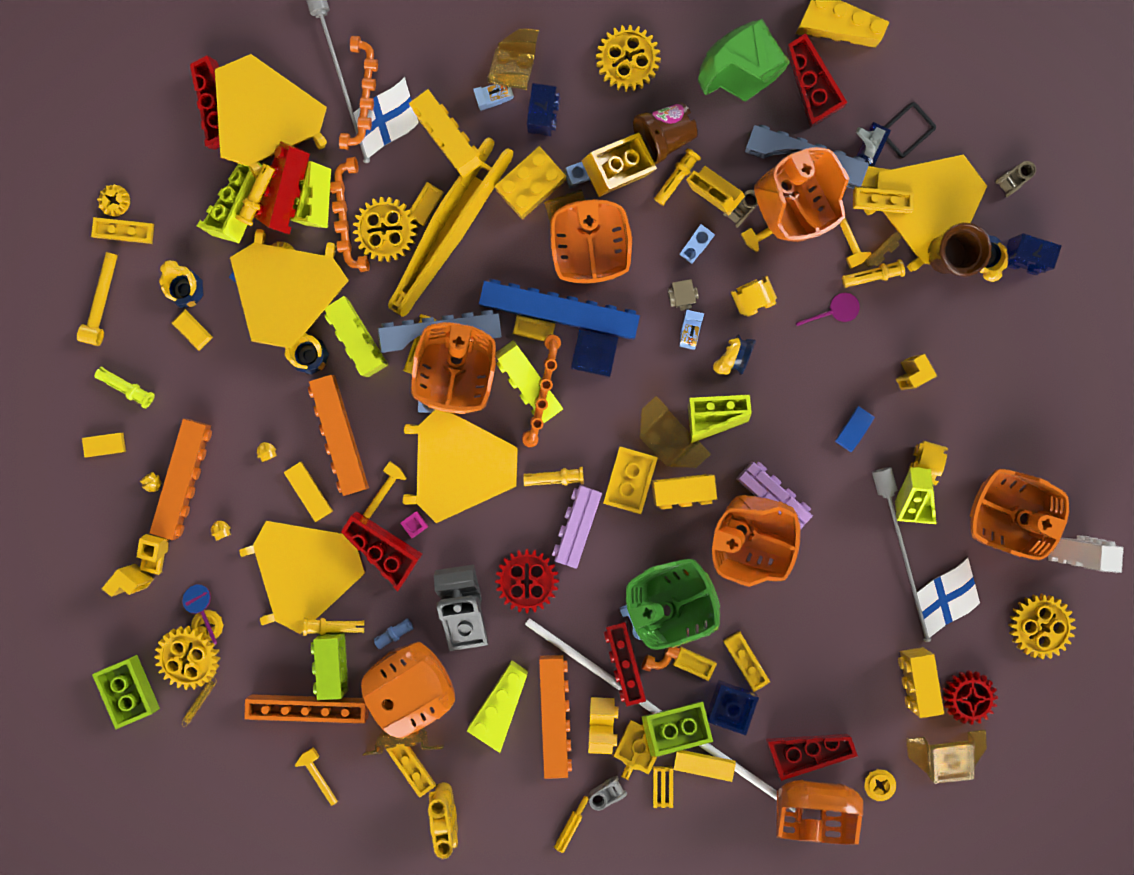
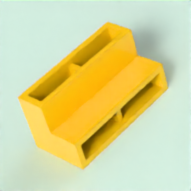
(715, 189)
(917, 371)
(128, 580)

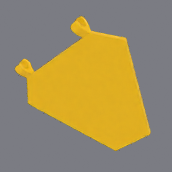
(261, 110)
(943, 196)
(284, 289)
(458, 465)
(303, 571)

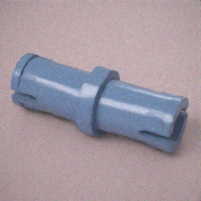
(393, 633)

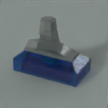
(873, 142)

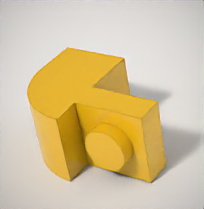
(152, 553)

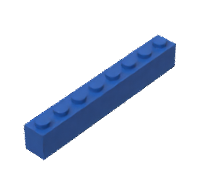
(559, 310)

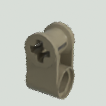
(1013, 179)
(742, 210)

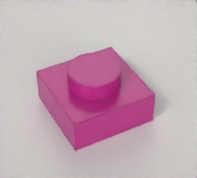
(414, 524)

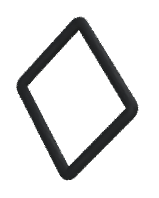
(912, 104)

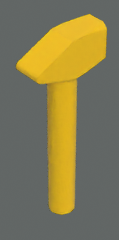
(752, 239)
(858, 257)
(394, 473)
(307, 759)

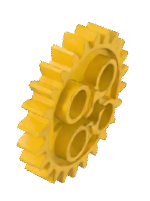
(637, 73)
(384, 211)
(1053, 639)
(170, 651)

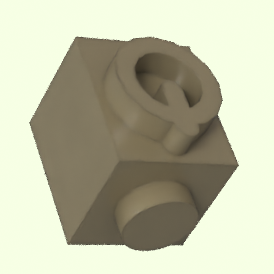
(682, 294)

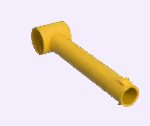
(91, 332)

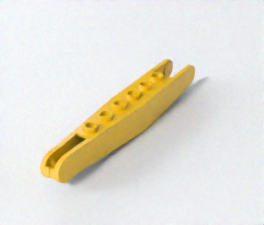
(448, 228)

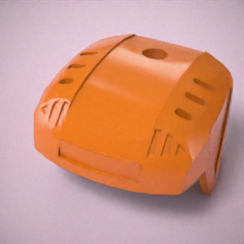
(792, 212)
(591, 247)
(453, 385)
(999, 511)
(767, 536)
(408, 690)
(821, 797)

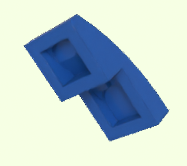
(854, 429)

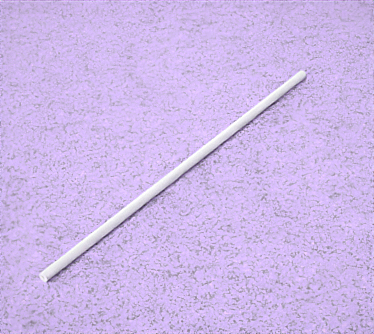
(647, 705)

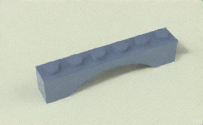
(767, 143)
(398, 336)

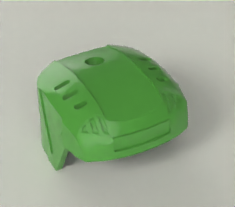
(743, 61)
(690, 601)

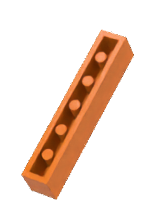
(338, 434)
(180, 479)
(305, 709)
(554, 716)

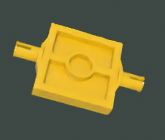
(634, 750)

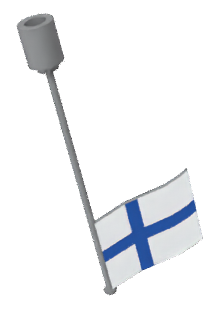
(391, 112)
(943, 597)

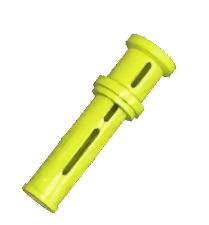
(132, 391)

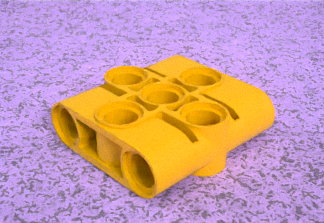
(443, 820)

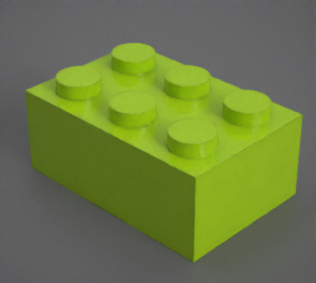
(330, 666)
(126, 691)
(677, 729)

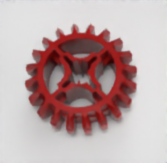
(972, 712)

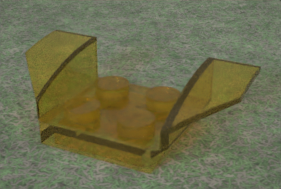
(514, 59)
(669, 437)
(389, 741)
(948, 760)

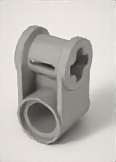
(607, 792)

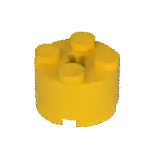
(753, 296)
(930, 457)

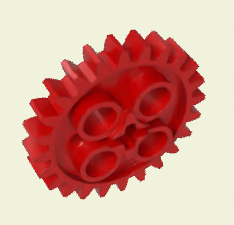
(509, 580)

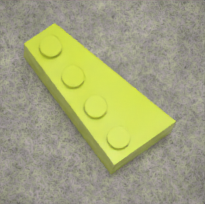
(221, 217)
(355, 337)
(525, 378)
(496, 712)

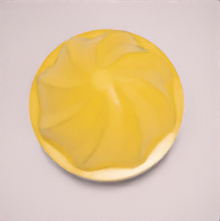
(266, 451)
(151, 482)
(220, 530)

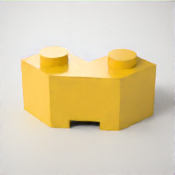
(601, 725)

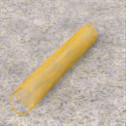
(198, 698)

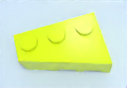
(313, 202)
(717, 414)
(916, 498)

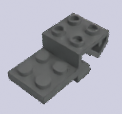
(460, 607)

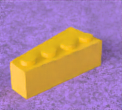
(842, 22)
(446, 133)

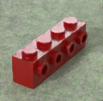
(627, 669)

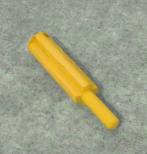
(570, 826)

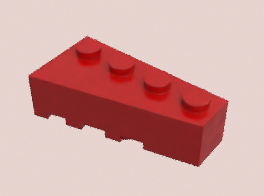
(204, 84)
(816, 85)
(283, 187)
(383, 550)
(808, 753)

